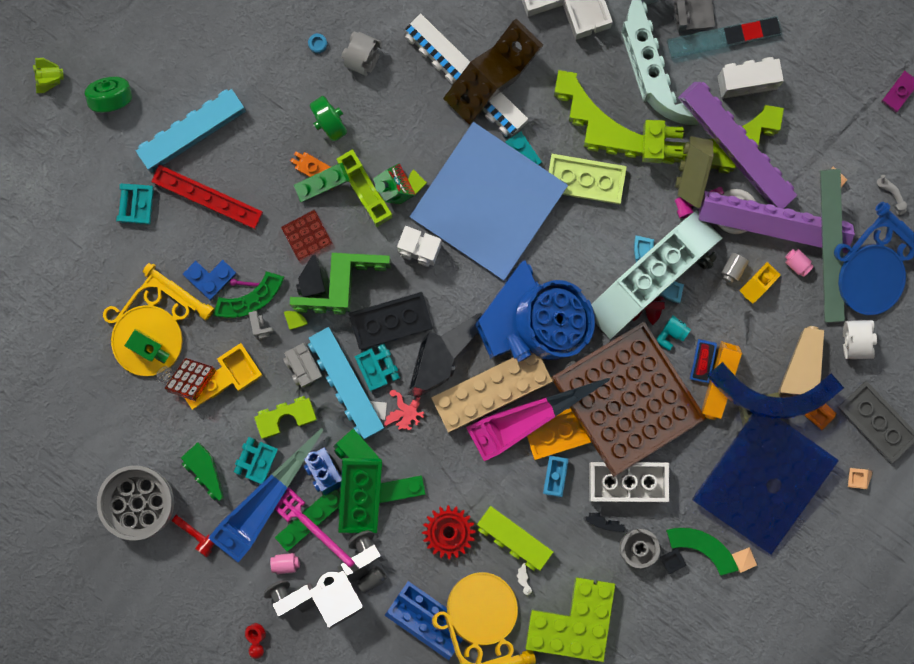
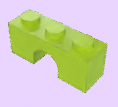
(269, 421)

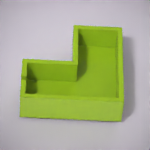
(582, 631)

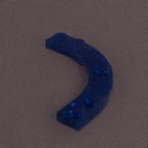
(773, 406)

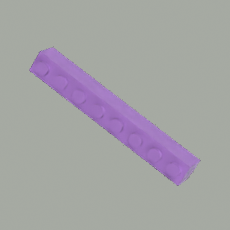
(737, 145)
(766, 219)

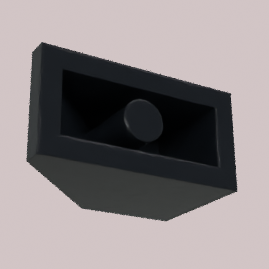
(311, 280)

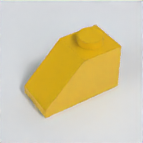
(760, 282)

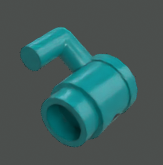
(674, 328)

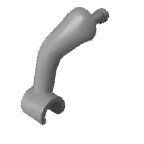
(885, 184)

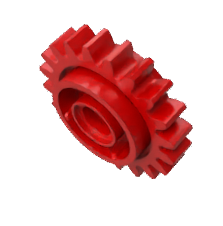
(436, 535)

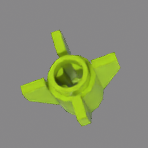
(46, 75)

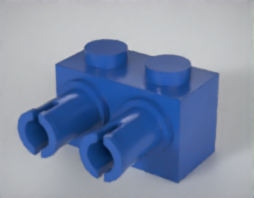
(323, 470)

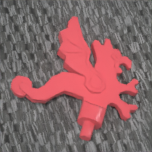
(408, 412)

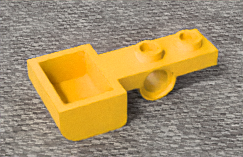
(236, 369)

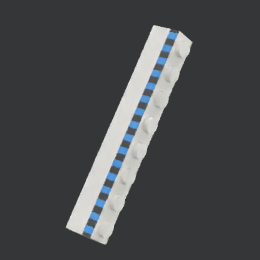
(453, 63)

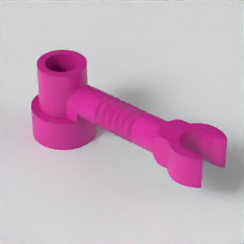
(685, 208)

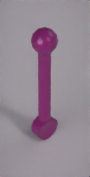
(233, 282)

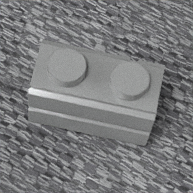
(303, 365)

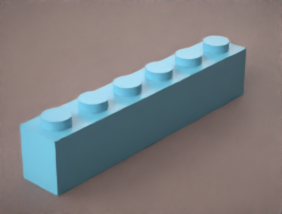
(190, 130)
(344, 379)

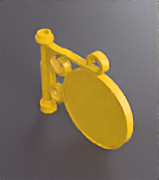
(154, 323)
(483, 613)

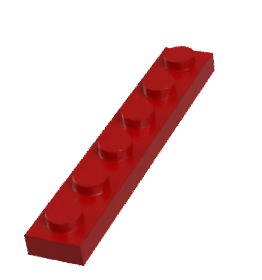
(207, 197)

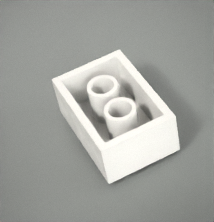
(750, 77)

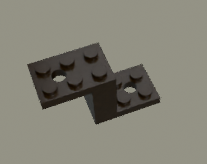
(493, 71)

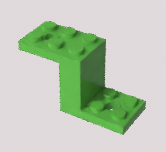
(340, 283)

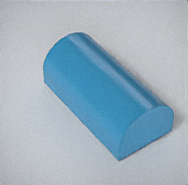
(556, 476)

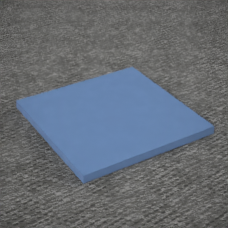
(488, 201)

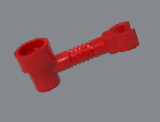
(205, 545)

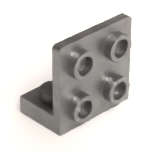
(694, 14)

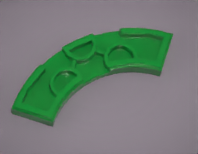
(251, 302)
(706, 544)

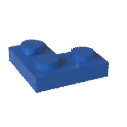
(210, 283)

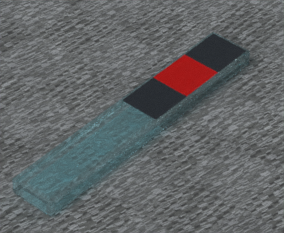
(724, 37)

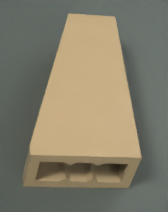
(805, 365)

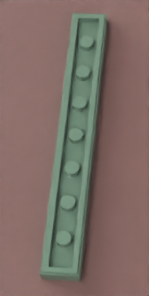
(831, 236)

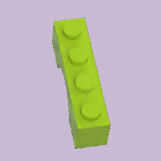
(365, 189)

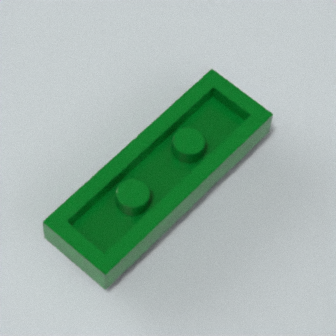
(321, 182)

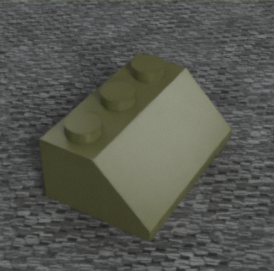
(695, 170)

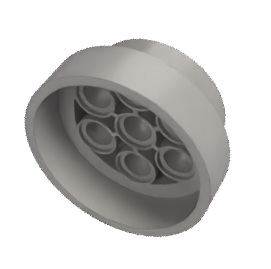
(113, 490)

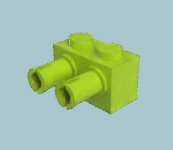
(653, 141)

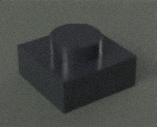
(672, 561)

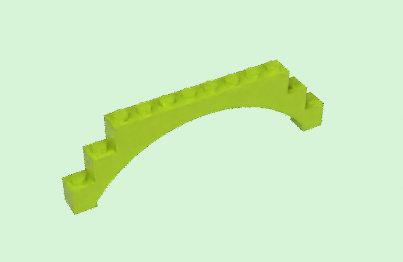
(610, 136)

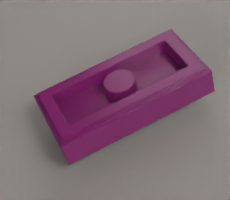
(899, 92)

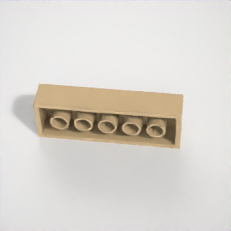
(490, 391)

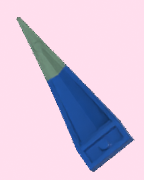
(242, 526)

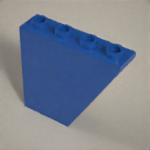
(500, 316)

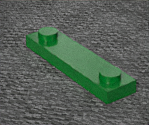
(401, 489)

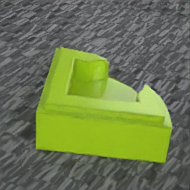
(416, 181)
(294, 320)

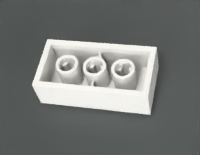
(638, 491)

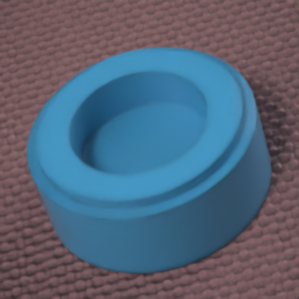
(317, 43)

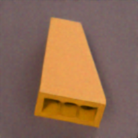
(715, 400)

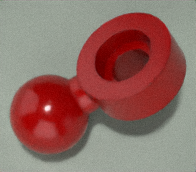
(256, 649)

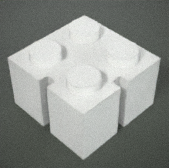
(414, 246)

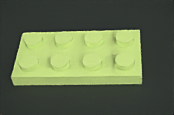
(589, 178)

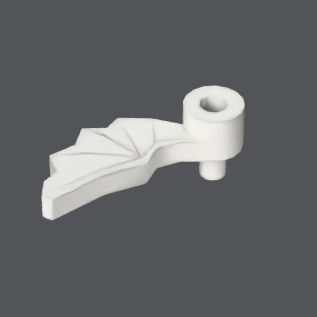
(522, 579)

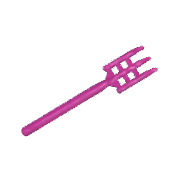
(296, 512)

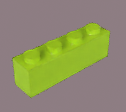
(515, 538)

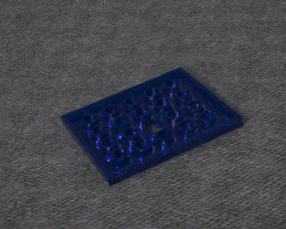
(738, 488)

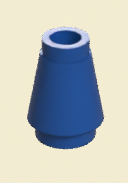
(518, 347)

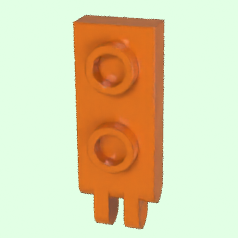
(308, 164)

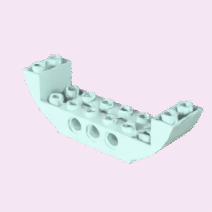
(653, 90)
(653, 274)

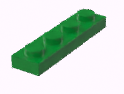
(316, 513)

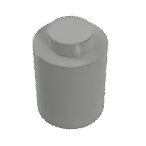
(734, 268)

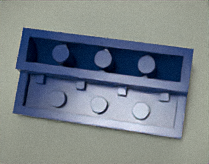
(414, 613)

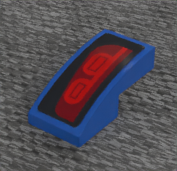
(703, 360)

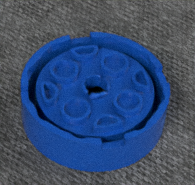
(541, 330)

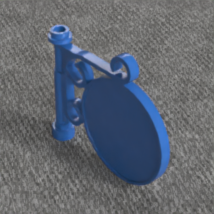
(875, 274)

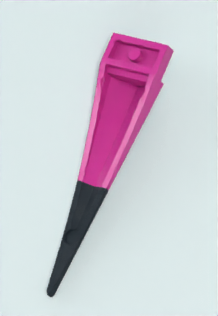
(502, 430)

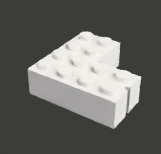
(581, 14)

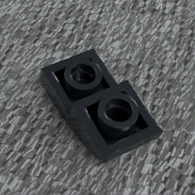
(597, 521)

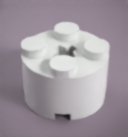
(859, 339)

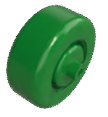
(108, 94)
(328, 118)

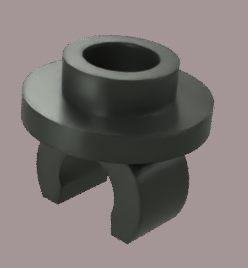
(707, 261)

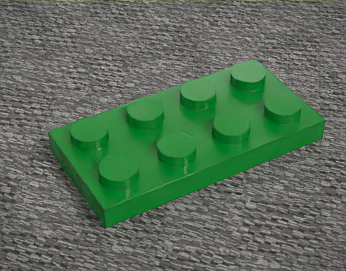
(359, 495)

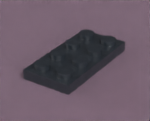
(390, 320)

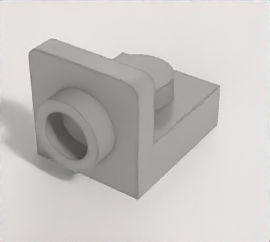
(256, 323)

